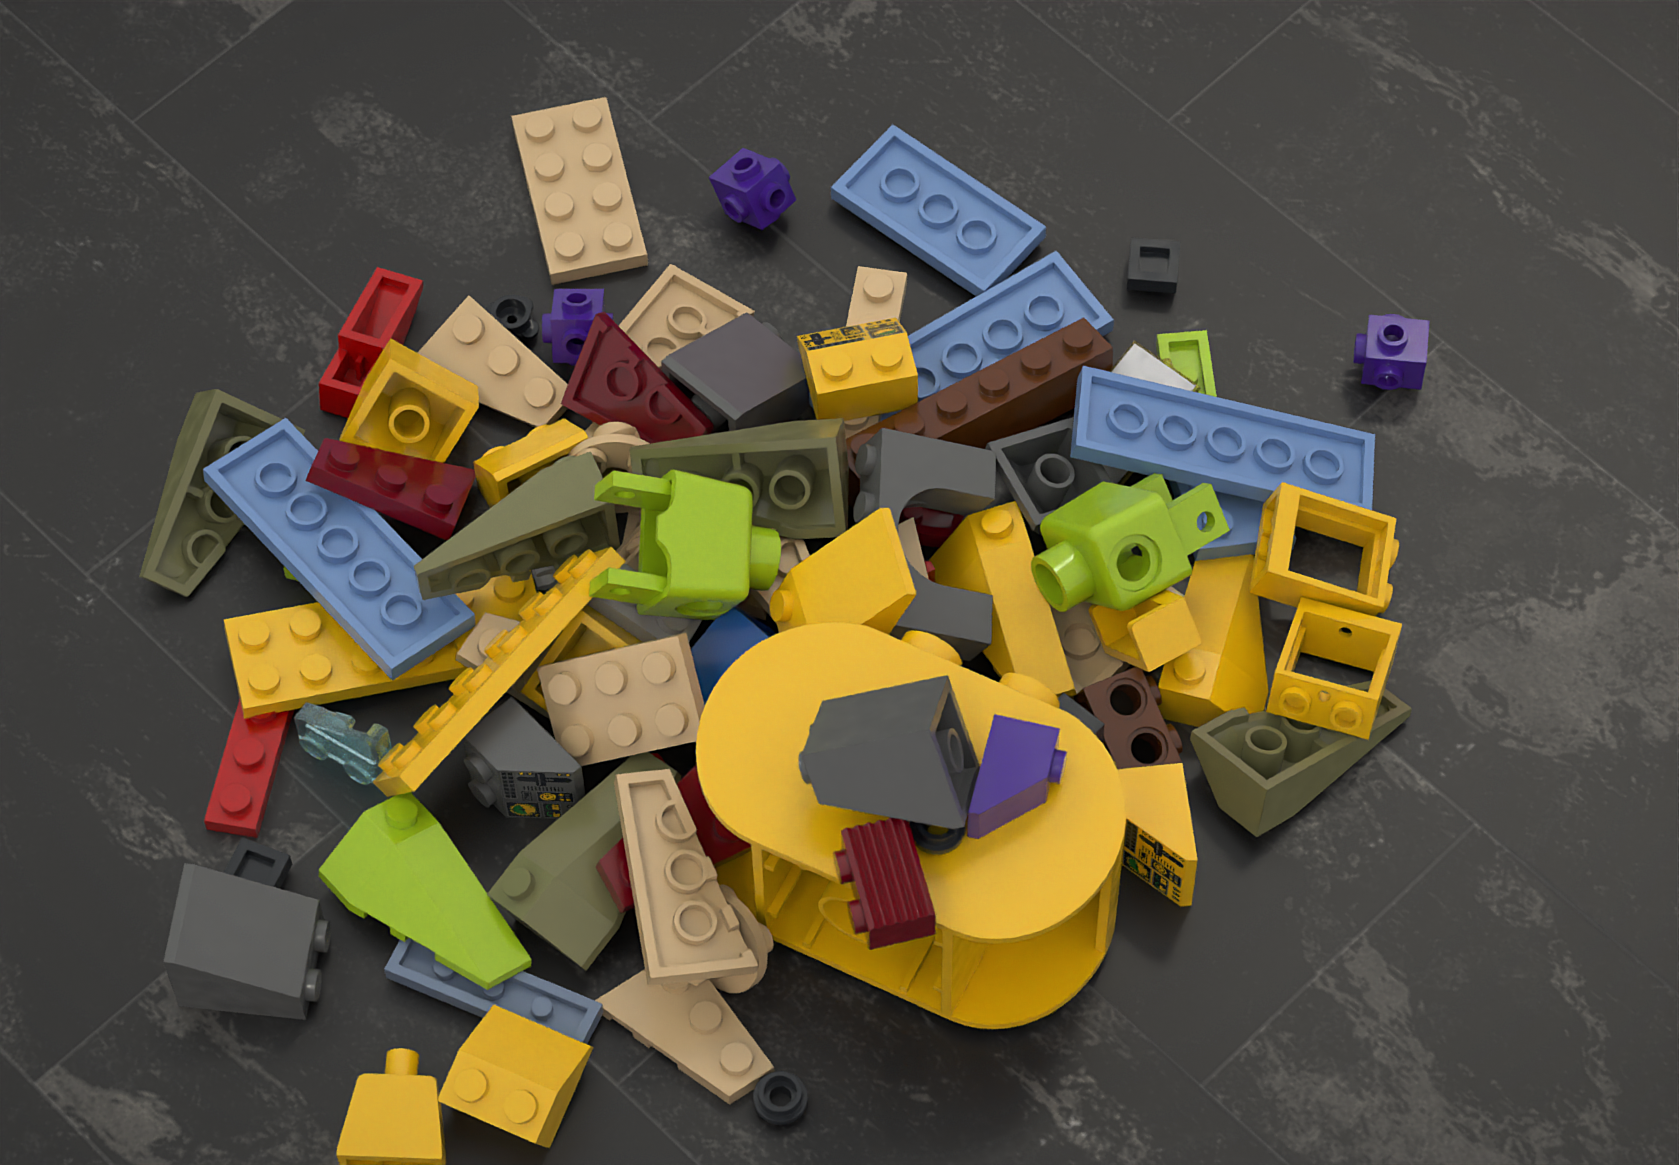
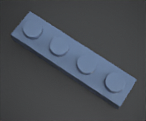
(521, 994)

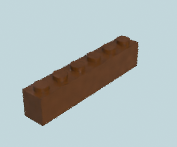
(1000, 398)

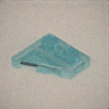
(332, 736)

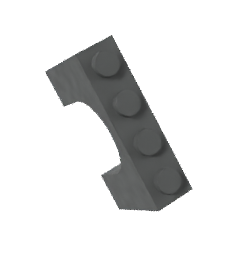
(926, 472)

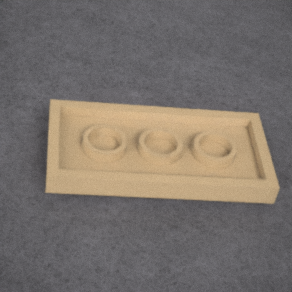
(579, 191)

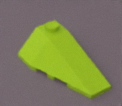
(415, 881)

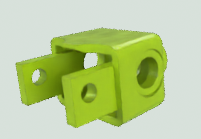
(1094, 536)
(693, 548)

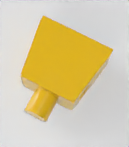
(394, 1117)

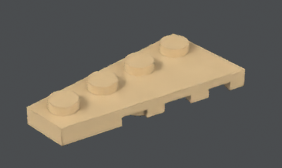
(677, 901)

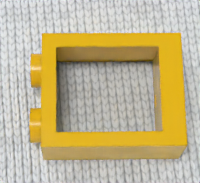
(1302, 508)
(1319, 633)

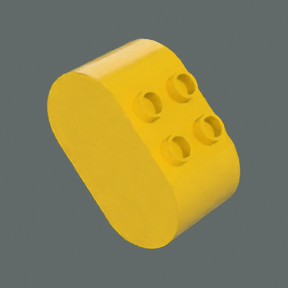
(1015, 911)

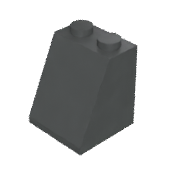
(741, 375)
(894, 754)
(244, 946)

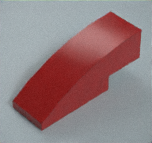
(380, 314)

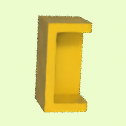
(1148, 632)

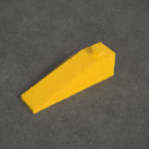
(994, 557)
(1230, 662)

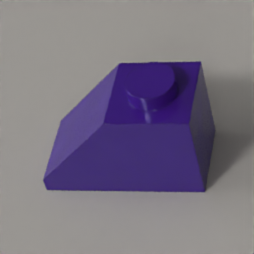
(1014, 773)

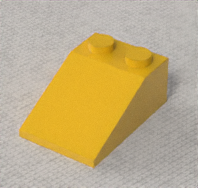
(849, 580)

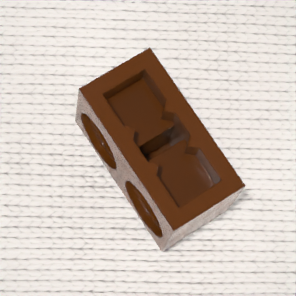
(1143, 724)

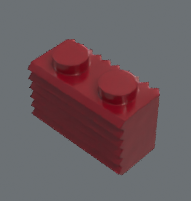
(886, 883)

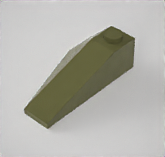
(790, 467)
(191, 518)
(525, 531)
(1273, 765)
(555, 878)

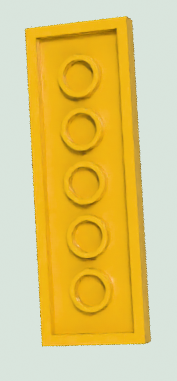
(307, 657)
(481, 688)

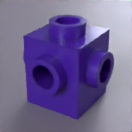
(753, 188)
(571, 321)
(1393, 352)

